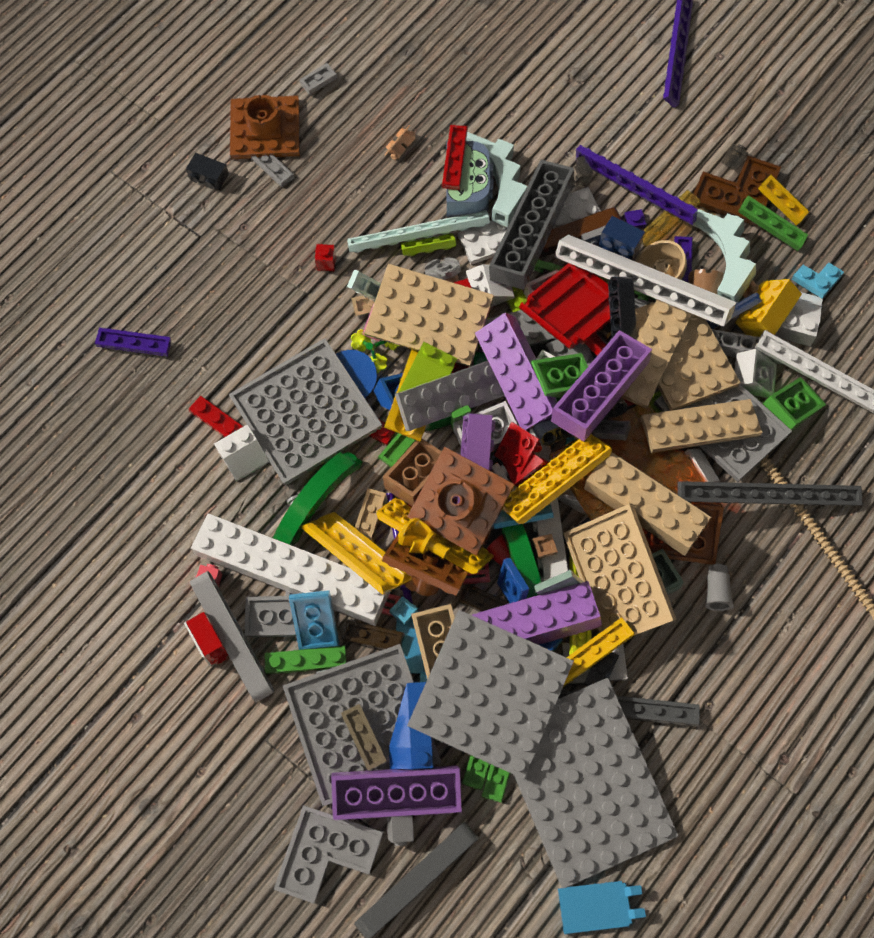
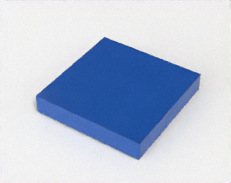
(511, 582)

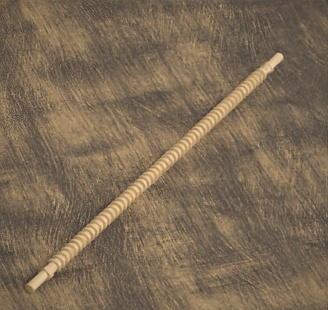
(823, 541)

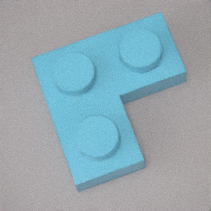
(817, 283)

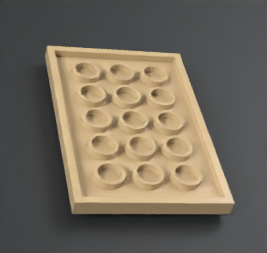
(429, 310)
(697, 365)
(620, 570)

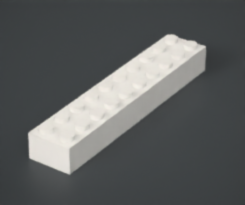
(287, 567)

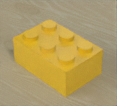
(776, 304)

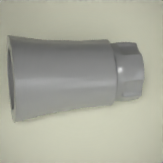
(718, 588)

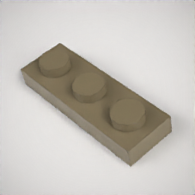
(363, 737)

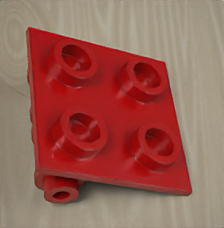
(517, 447)

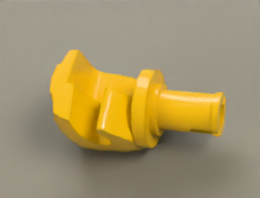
(421, 538)

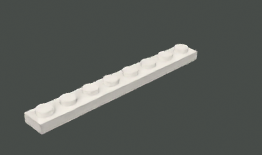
(816, 370)

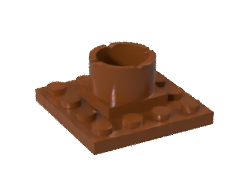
(264, 127)
(480, 495)
(427, 570)

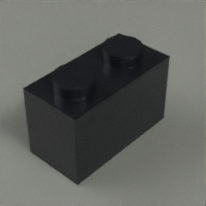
(207, 171)

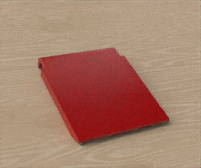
(570, 305)

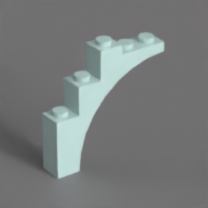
(506, 176)
(735, 249)

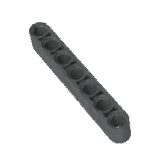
(416, 881)

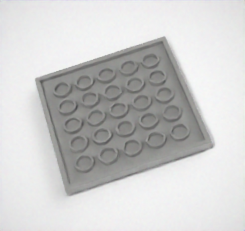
(305, 411)
(490, 694)
(317, 704)

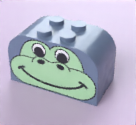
(475, 185)

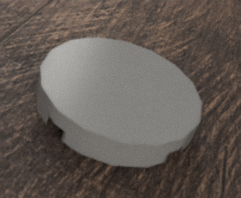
(443, 269)

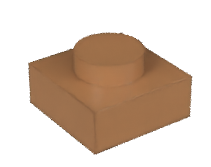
(544, 546)

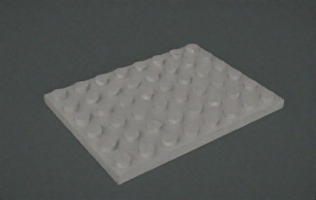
(592, 788)

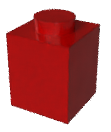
(325, 257)

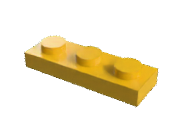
(783, 200)

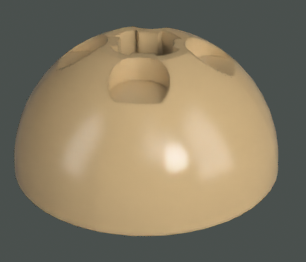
(665, 257)

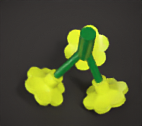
(362, 342)

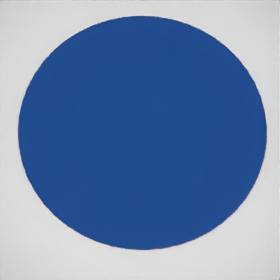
(360, 369)

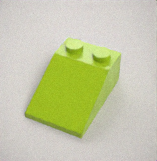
(428, 365)

